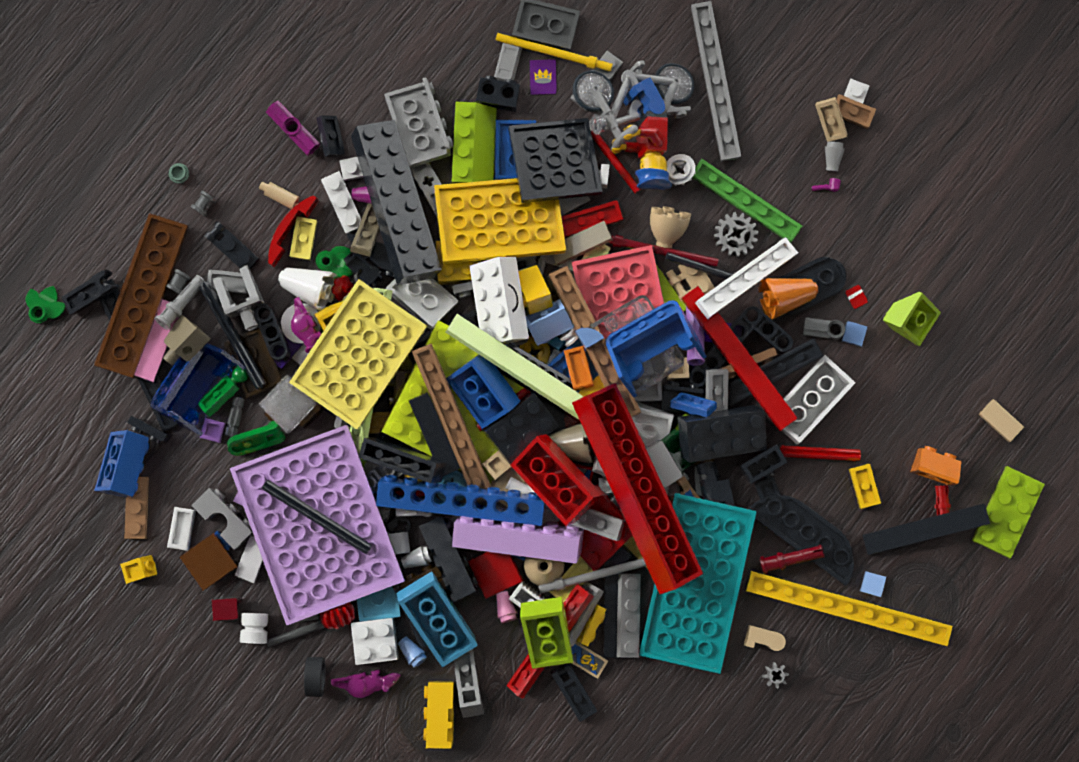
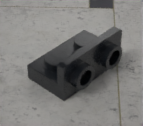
(672, 390)

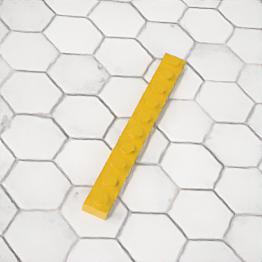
(849, 608)

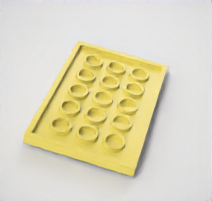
(358, 354)

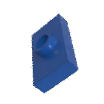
(693, 404)

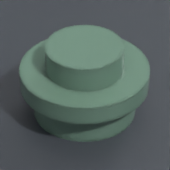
(178, 173)

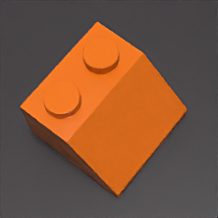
(937, 466)

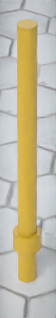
(591, 61)

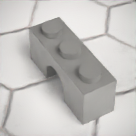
(237, 529)

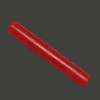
(821, 453)

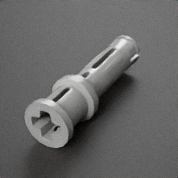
(175, 308)

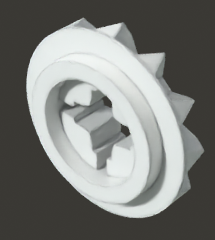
(680, 161)

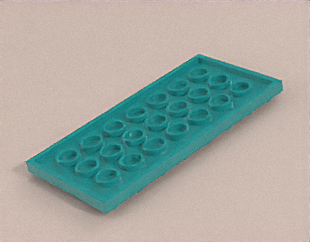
(695, 620)

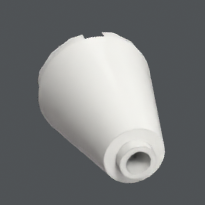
(309, 285)

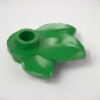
(336, 262)
(44, 301)

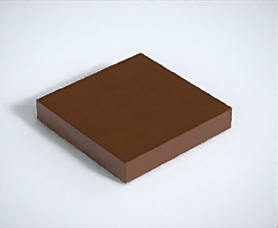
(208, 561)

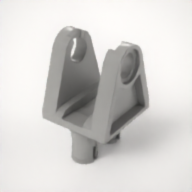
(246, 309)

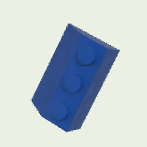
(483, 390)
(122, 463)

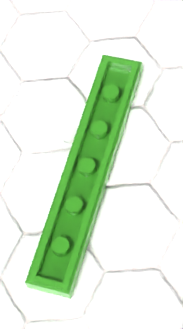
(746, 201)

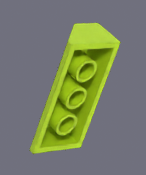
(474, 142)

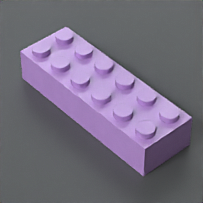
(534, 541)

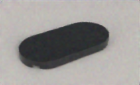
(827, 274)

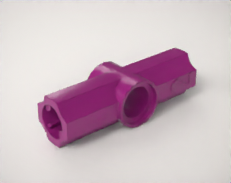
(284, 120)

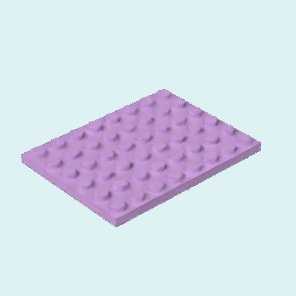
(303, 560)

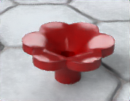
(341, 287)

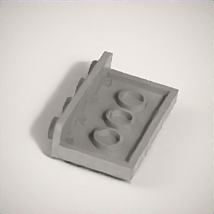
(419, 123)

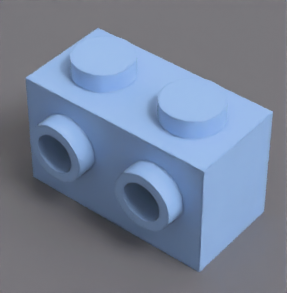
(549, 323)

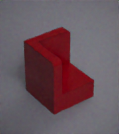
(225, 609)

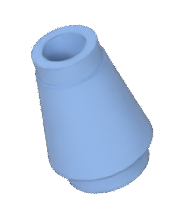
(412, 652)

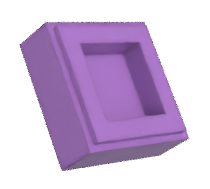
(213, 430)

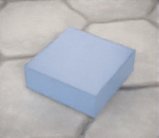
(873, 584)

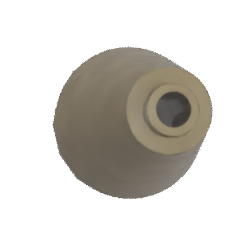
(574, 444)

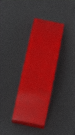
(304, 207)

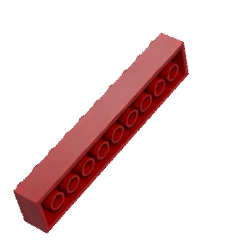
(637, 488)

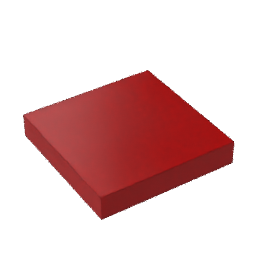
(495, 572)

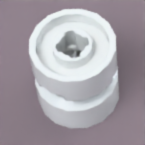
(254, 628)

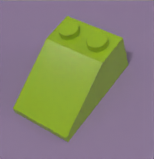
(546, 632)

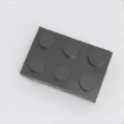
(546, 24)

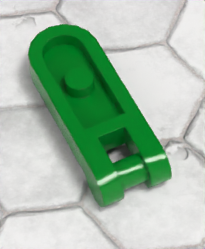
(255, 439)

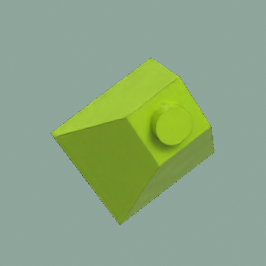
(912, 317)

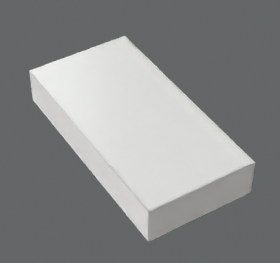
(181, 528)

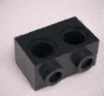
(497, 99)

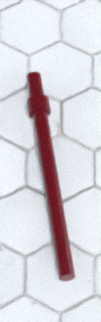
(619, 241)

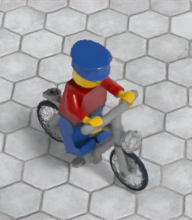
(650, 105)

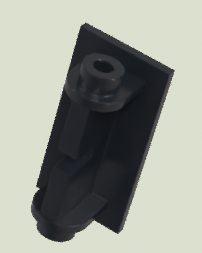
(370, 273)

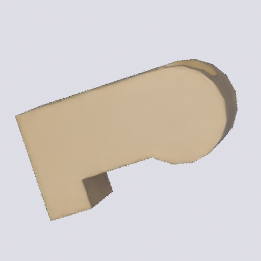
(773, 640)

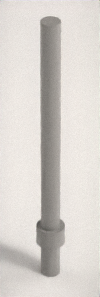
(560, 583)

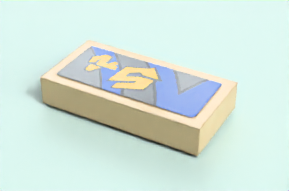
(588, 660)

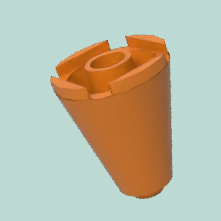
(784, 294)

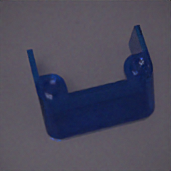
(189, 382)

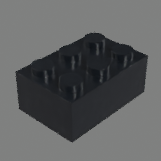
(520, 427)

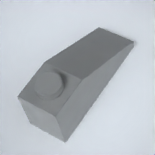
(468, 685)

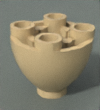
(668, 225)
(539, 576)

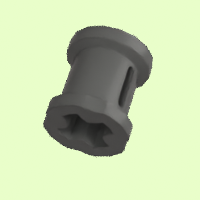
(203, 203)
(178, 281)

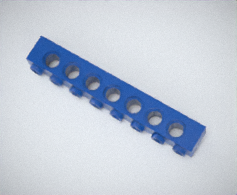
(451, 506)

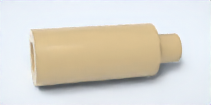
(279, 194)

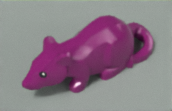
(304, 325)
(362, 686)

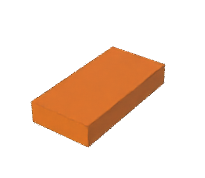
(578, 368)

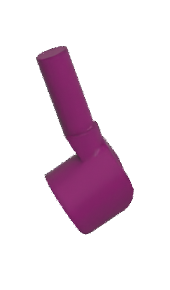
(834, 185)

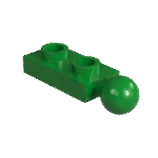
(222, 392)

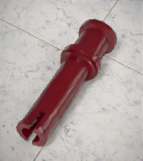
(782, 560)

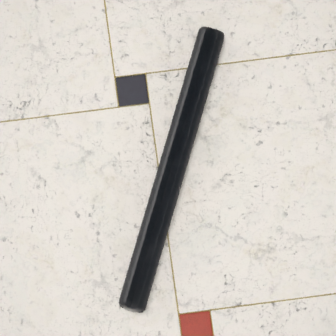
(232, 335)
(317, 517)

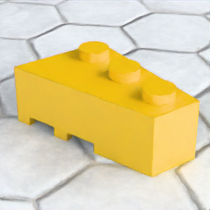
(439, 714)

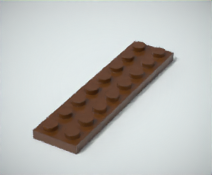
(141, 295)

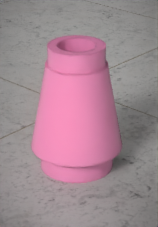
(505, 608)

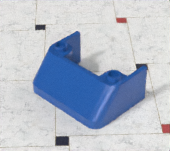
(649, 337)

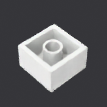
(374, 641)

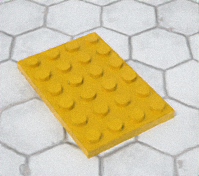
(490, 222)

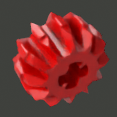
(338, 616)

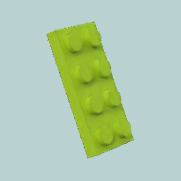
(1008, 512)

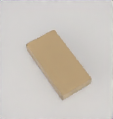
(1001, 420)

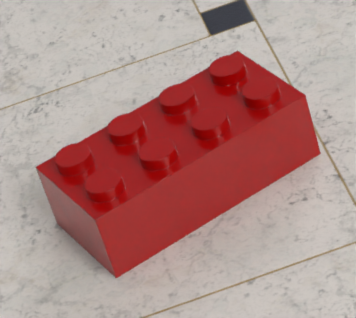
(556, 479)

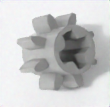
(782, 675)

